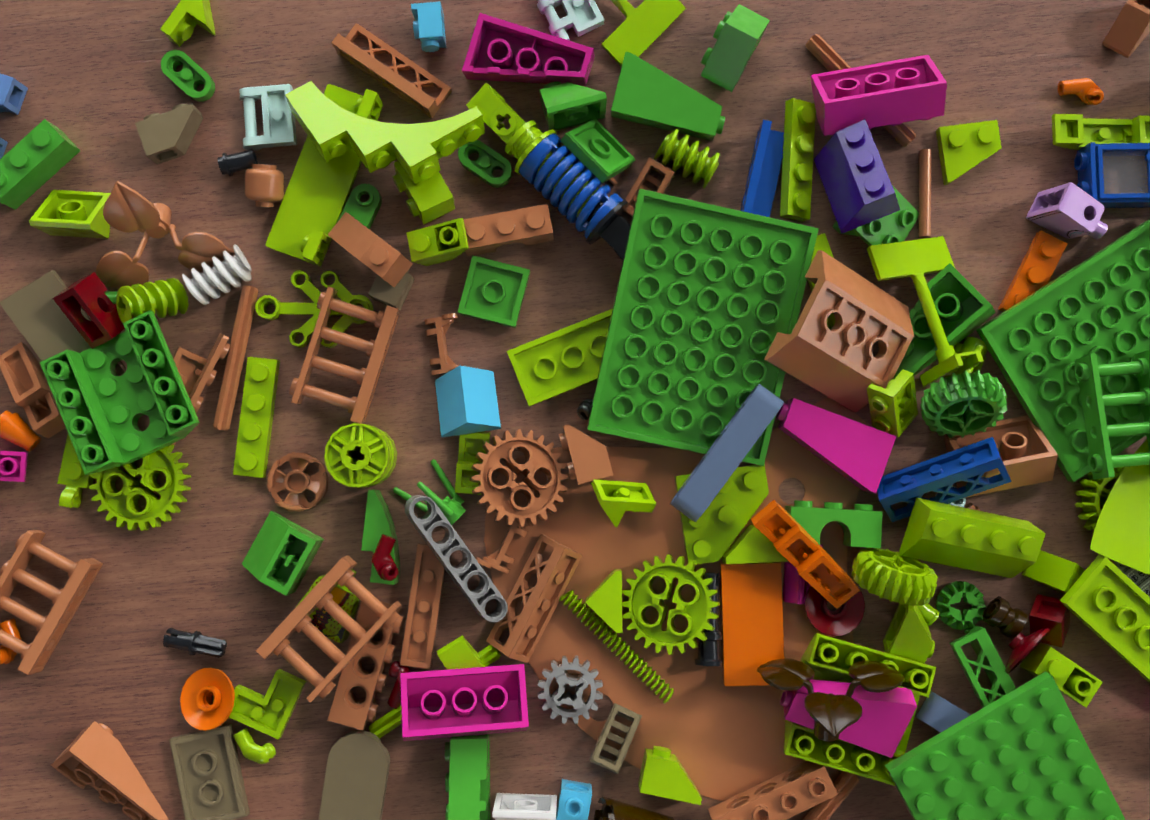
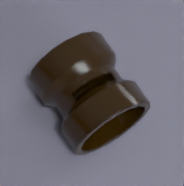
(1003, 616)

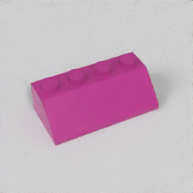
(879, 94)
(463, 702)

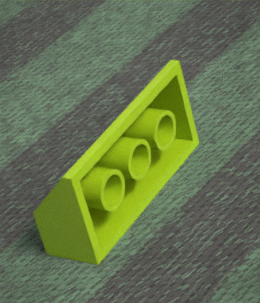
(970, 539)

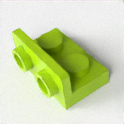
(895, 406)

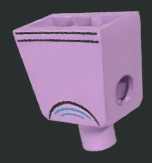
(1068, 212)

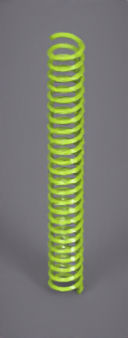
(619, 643)

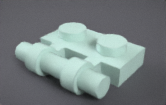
(581, 15)

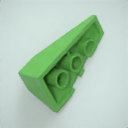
(960, 313)

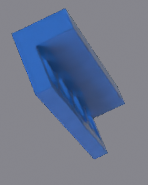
(763, 171)
(940, 474)

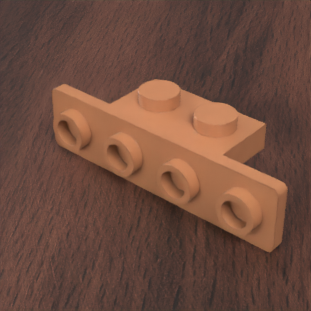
(199, 371)

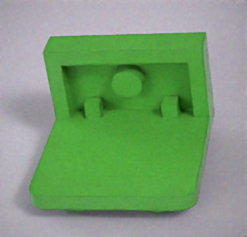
(889, 228)

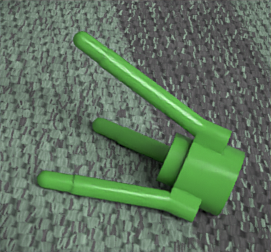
(450, 508)

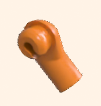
(1083, 88)
(6, 654)

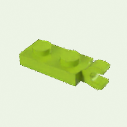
(73, 477)

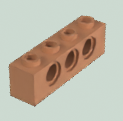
(345, 706)
(779, 796)

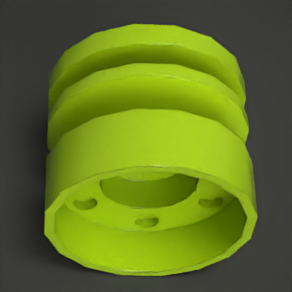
(374, 444)

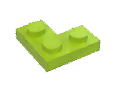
(268, 712)

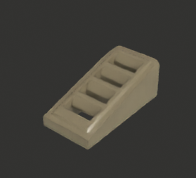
(600, 744)

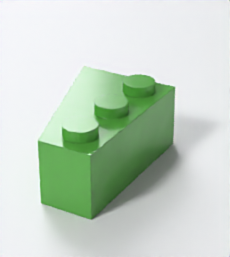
(468, 778)

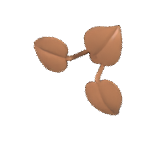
(130, 212)

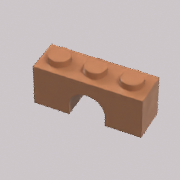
(522, 225)

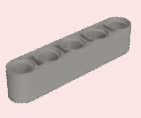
(469, 565)

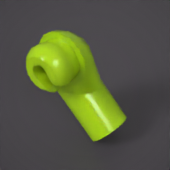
(253, 751)

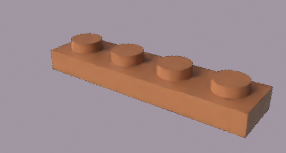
(423, 610)

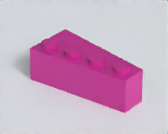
(522, 54)

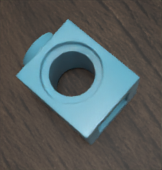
(574, 800)

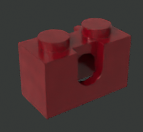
(91, 295)

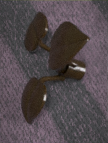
(831, 711)

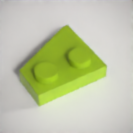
(966, 146)

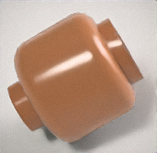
(264, 185)

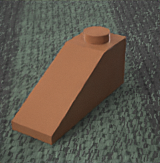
(370, 249)

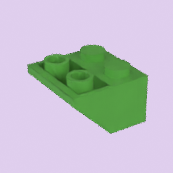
(281, 553)

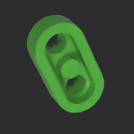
(189, 77)
(486, 163)
(363, 211)

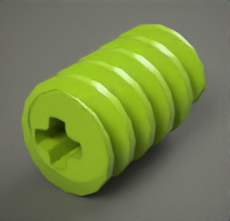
(688, 157)
(158, 297)

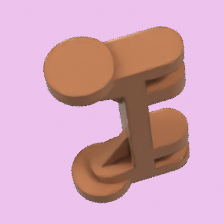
(442, 325)
(495, 559)

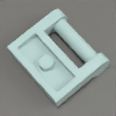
(277, 117)

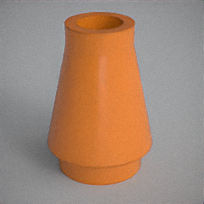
(17, 431)

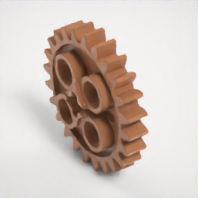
(501, 497)

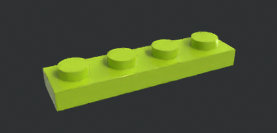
(797, 160)
(256, 417)

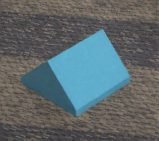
(467, 401)

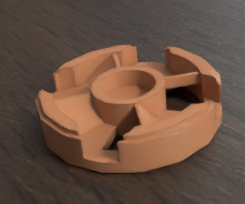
(297, 482)

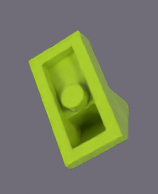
(184, 18)
(622, 496)

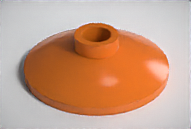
(197, 699)

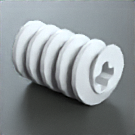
(219, 276)

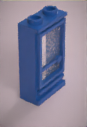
(1115, 173)

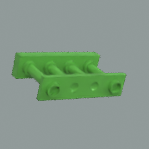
(1093, 402)

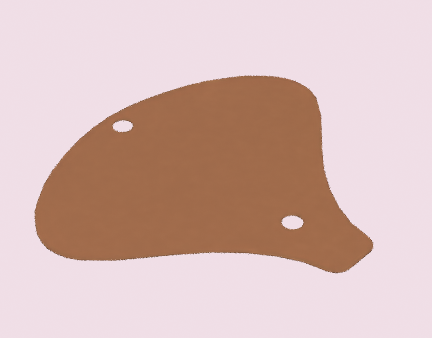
(718, 732)

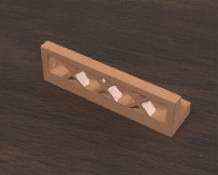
(390, 76)
(538, 601)

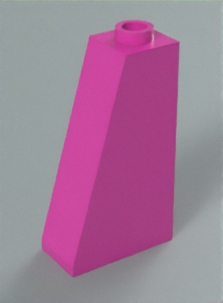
(841, 443)
(882, 719)

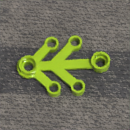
(313, 293)

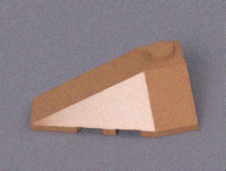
(104, 764)

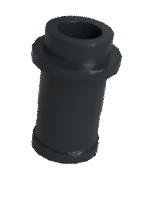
(236, 162)

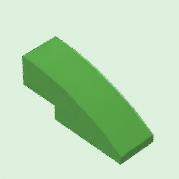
(379, 522)

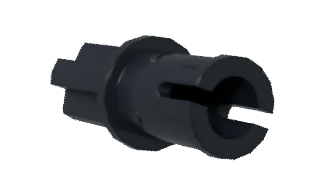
(194, 643)

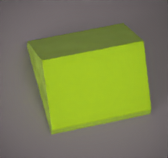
(72, 214)

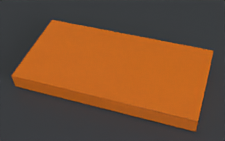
(750, 620)

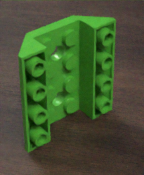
(105, 408)

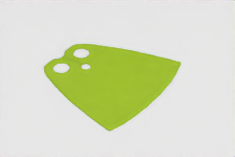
(1124, 521)

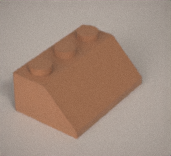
(1022, 449)

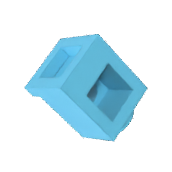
(429, 25)

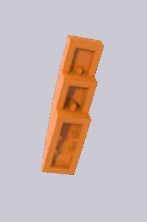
(805, 554)

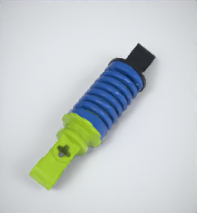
(557, 173)

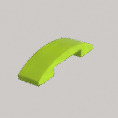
(1075, 132)

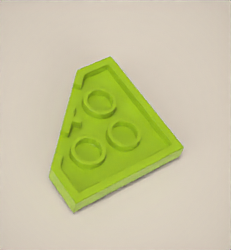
(725, 516)

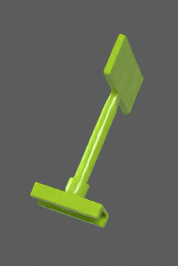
(641, 26)
(914, 260)

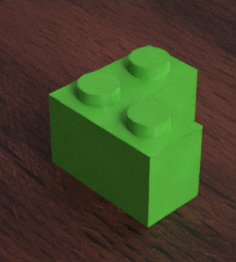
(736, 42)

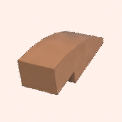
(31, 390)

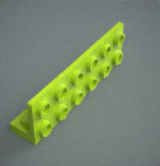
(319, 188)

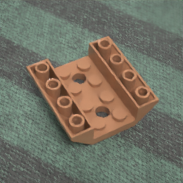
(841, 358)

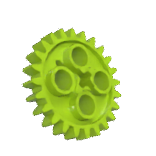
(124, 504)
(643, 596)

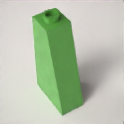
(663, 102)

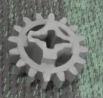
(559, 697)

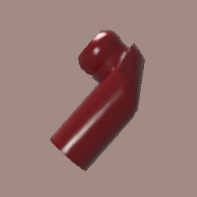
(383, 560)
(395, 697)

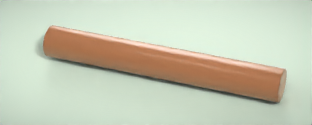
(924, 193)

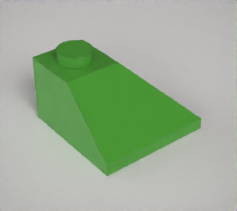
(571, 104)

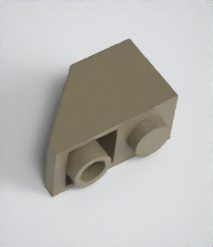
(169, 133)

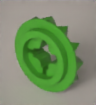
(952, 594)

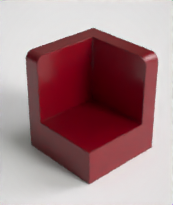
(1052, 614)

